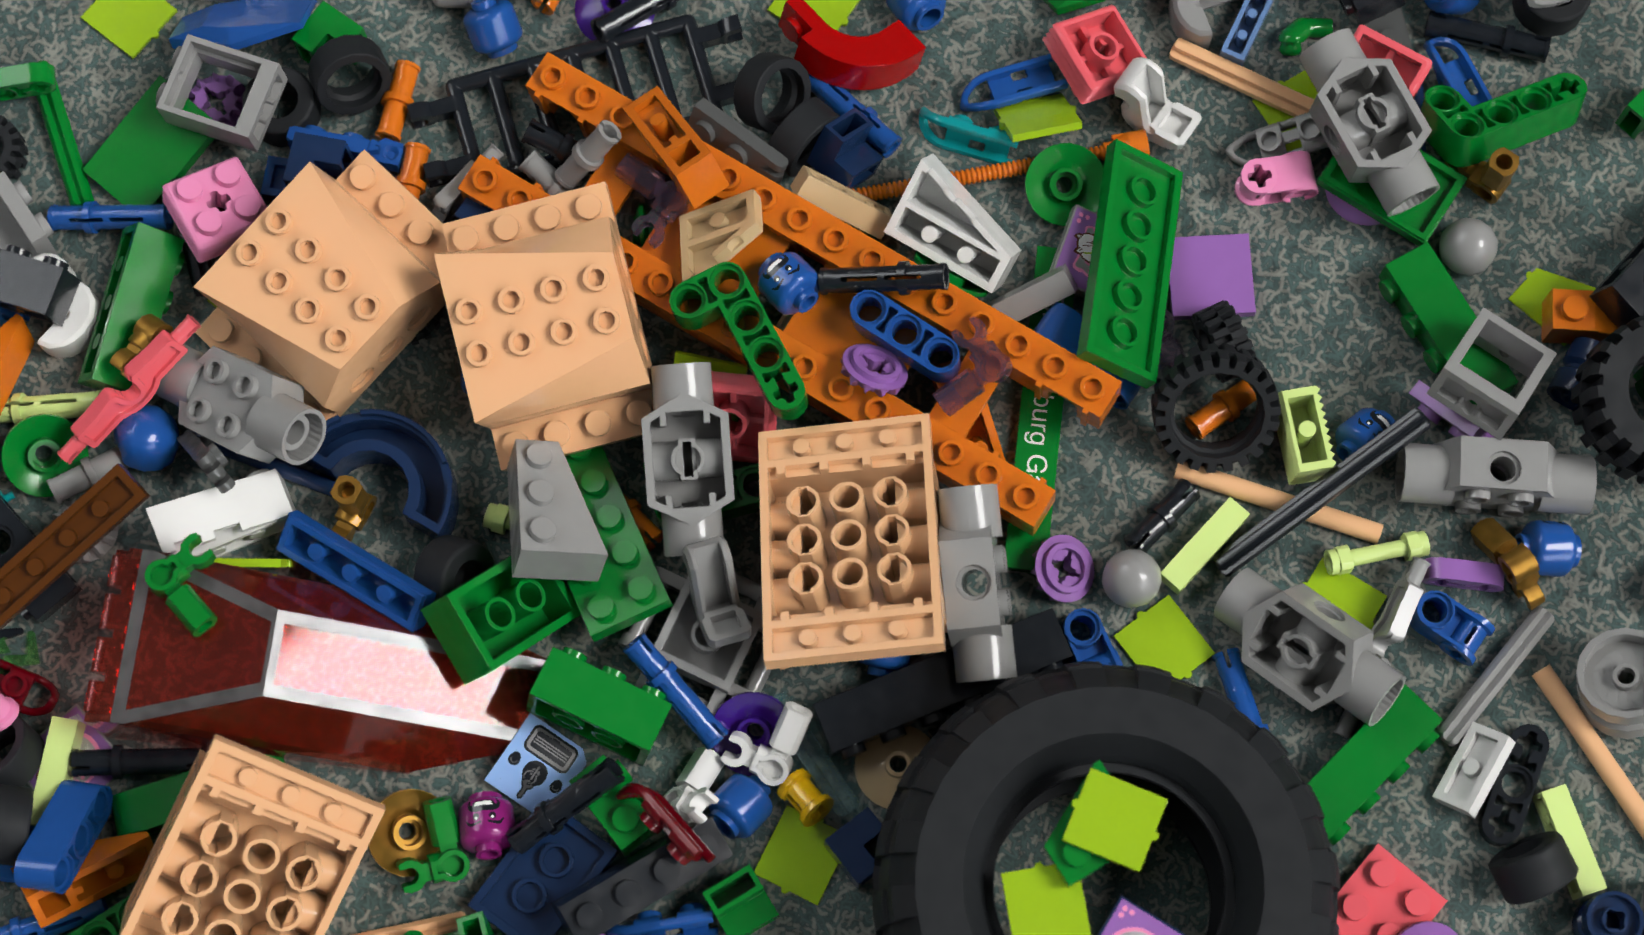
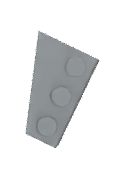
(549, 517)

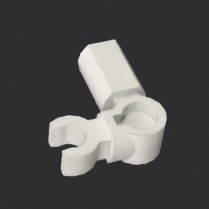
(773, 763)
(693, 786)

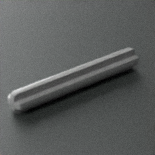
(1495, 676)

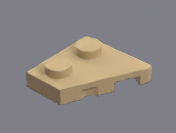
(718, 231)

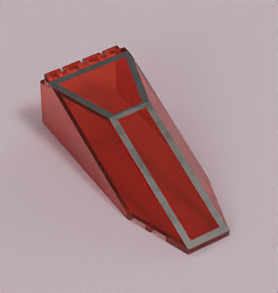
(293, 675)

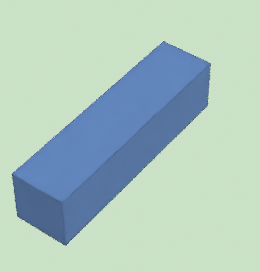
(1245, 30)

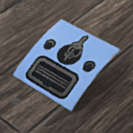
(536, 764)

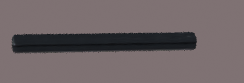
(1321, 492)

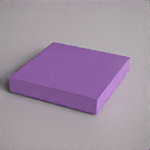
(1209, 272)

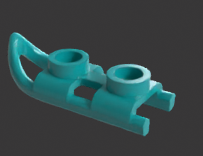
(962, 130)

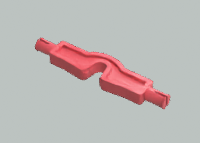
(115, 405)

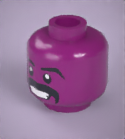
(484, 824)

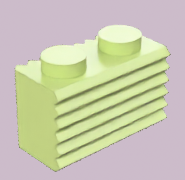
(1304, 435)

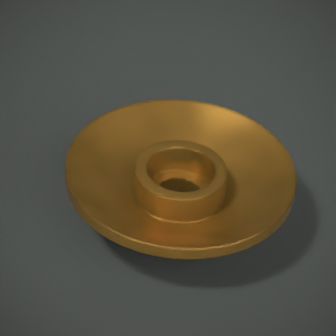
(386, 843)

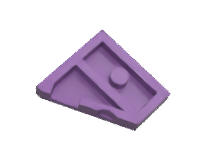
(1436, 411)

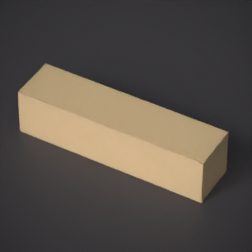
(841, 201)

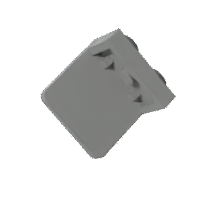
(17, 222)

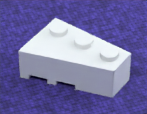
(952, 227)
(224, 521)

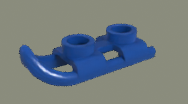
(1457, 71)
(1007, 92)
(691, 918)

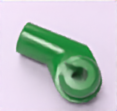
(1300, 30)

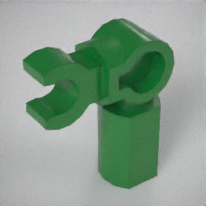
(166, 580)
(449, 861)

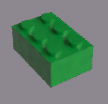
(497, 618)
(598, 704)

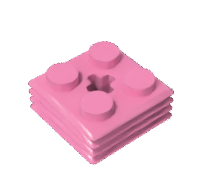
(194, 203)

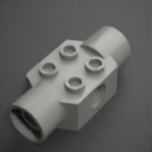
(1369, 121)
(243, 406)
(686, 455)
(1496, 475)
(968, 544)
(1308, 647)

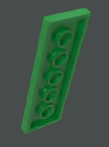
(1130, 265)
(629, 581)

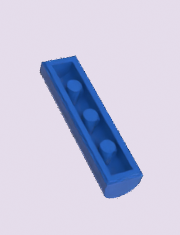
(354, 570)

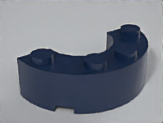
(399, 442)

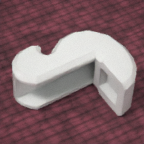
(1148, 107)
(79, 323)

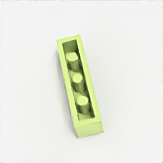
(1204, 545)
(55, 765)
(1560, 815)

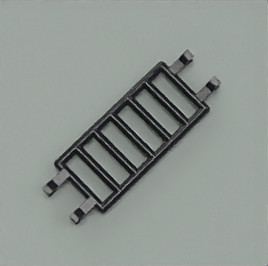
(454, 106)

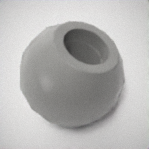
(1468, 246)
(1131, 578)

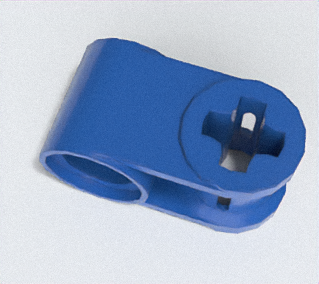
(1453, 627)
(1094, 649)

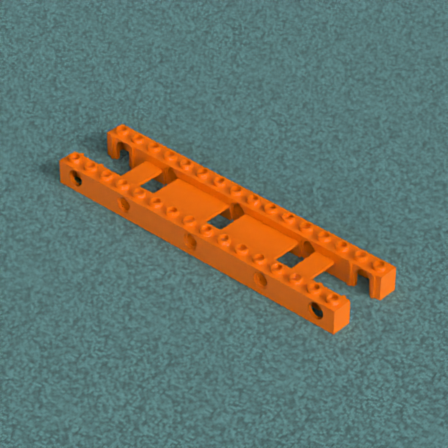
(826, 330)

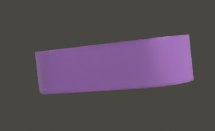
(1464, 574)

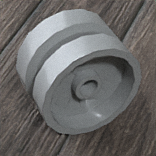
(1613, 682)

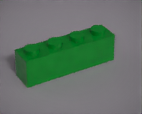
(136, 287)
(1437, 314)
(1371, 757)

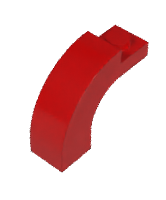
(847, 59)

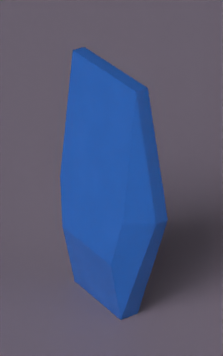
(243, 22)

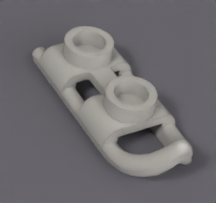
(1273, 141)

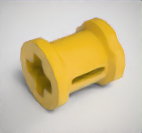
(805, 797)

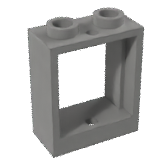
(258, 108)
(1494, 408)

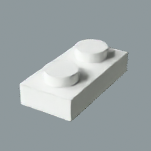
(1474, 769)

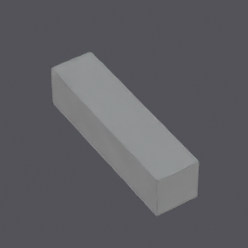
(1036, 294)

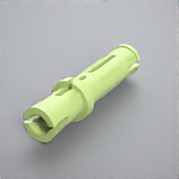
(61, 404)

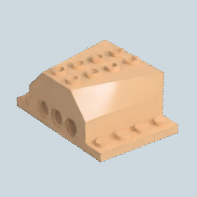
(328, 282)
(547, 322)
(850, 542)
(251, 850)

